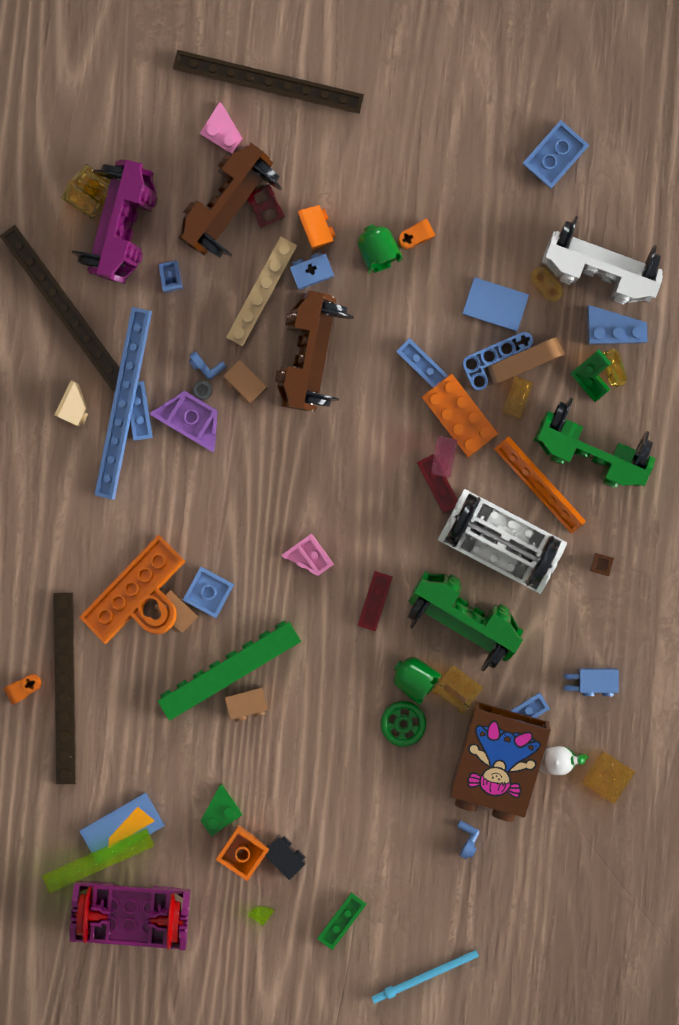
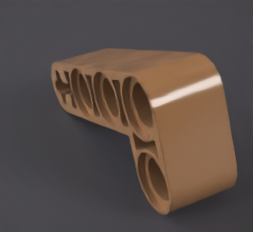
(525, 360)

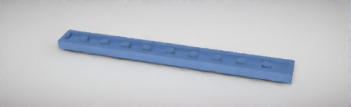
(123, 402)

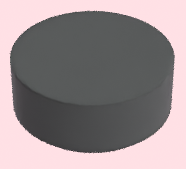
(202, 390)

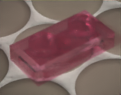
(443, 457)

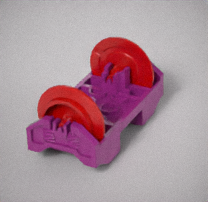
(129, 915)

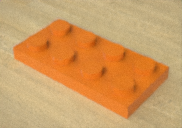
(459, 415)

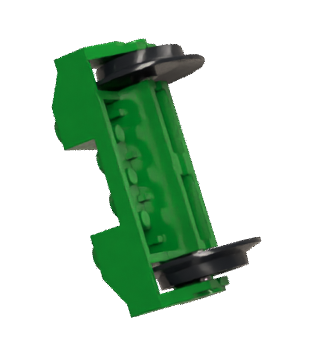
(495, 632)

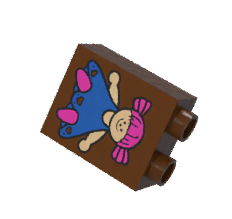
(499, 761)

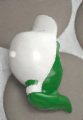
(560, 760)

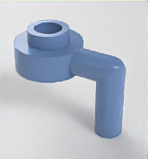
(197, 362)
(468, 849)

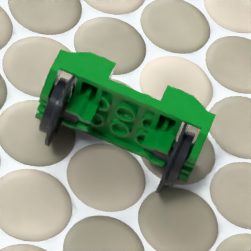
(623, 468)

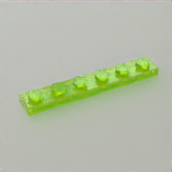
(98, 860)

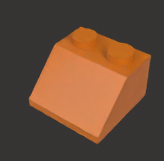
(316, 228)
(242, 853)

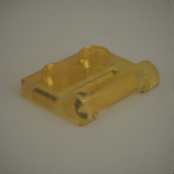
(460, 683)

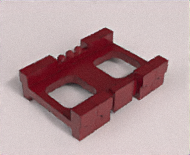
(260, 208)

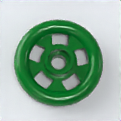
(395, 709)

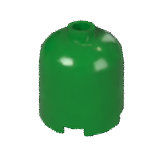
(378, 248)
(415, 678)

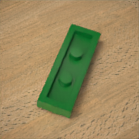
(341, 921)

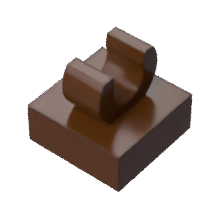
(601, 564)

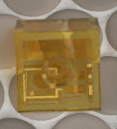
(87, 192)

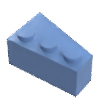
(612, 328)

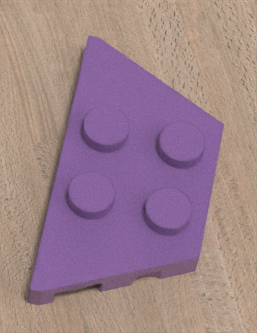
(190, 418)

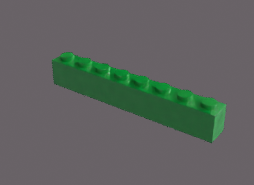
(228, 671)

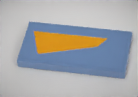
(122, 823)

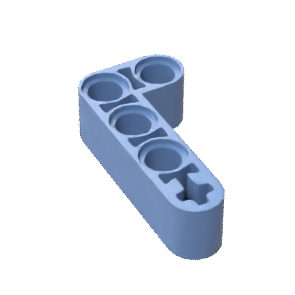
(498, 356)

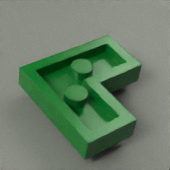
(588, 375)

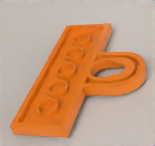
(131, 591)

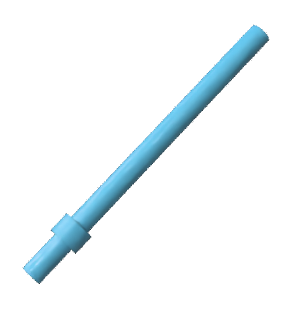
(391, 992)

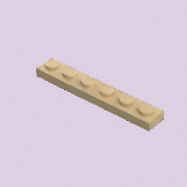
(261, 291)

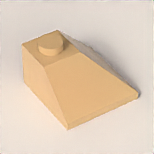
(73, 406)

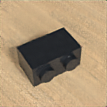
(285, 857)

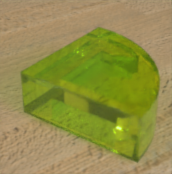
(261, 914)

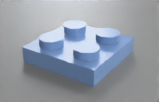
(208, 592)

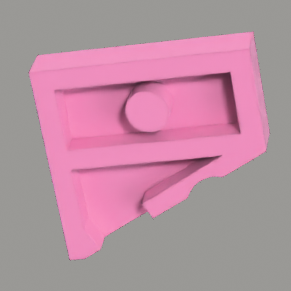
(222, 130)
(309, 555)

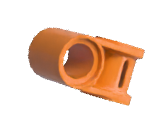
(419, 233)
(20, 689)

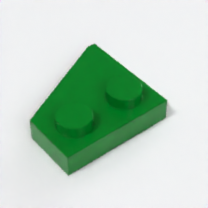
(220, 812)

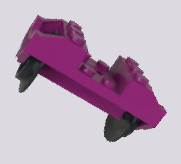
(128, 190)

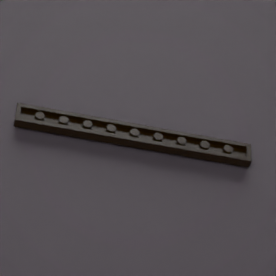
(268, 81)
(62, 305)
(64, 688)

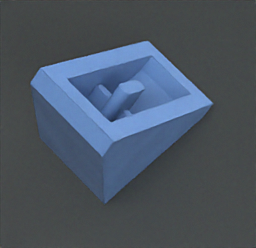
(170, 277)

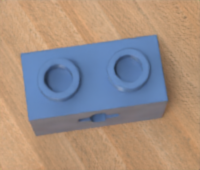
(321, 274)

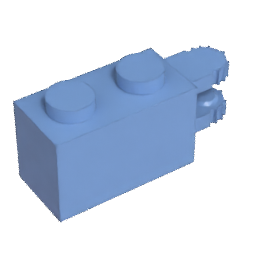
(595, 681)

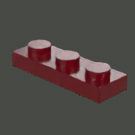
(439, 486)
(375, 601)

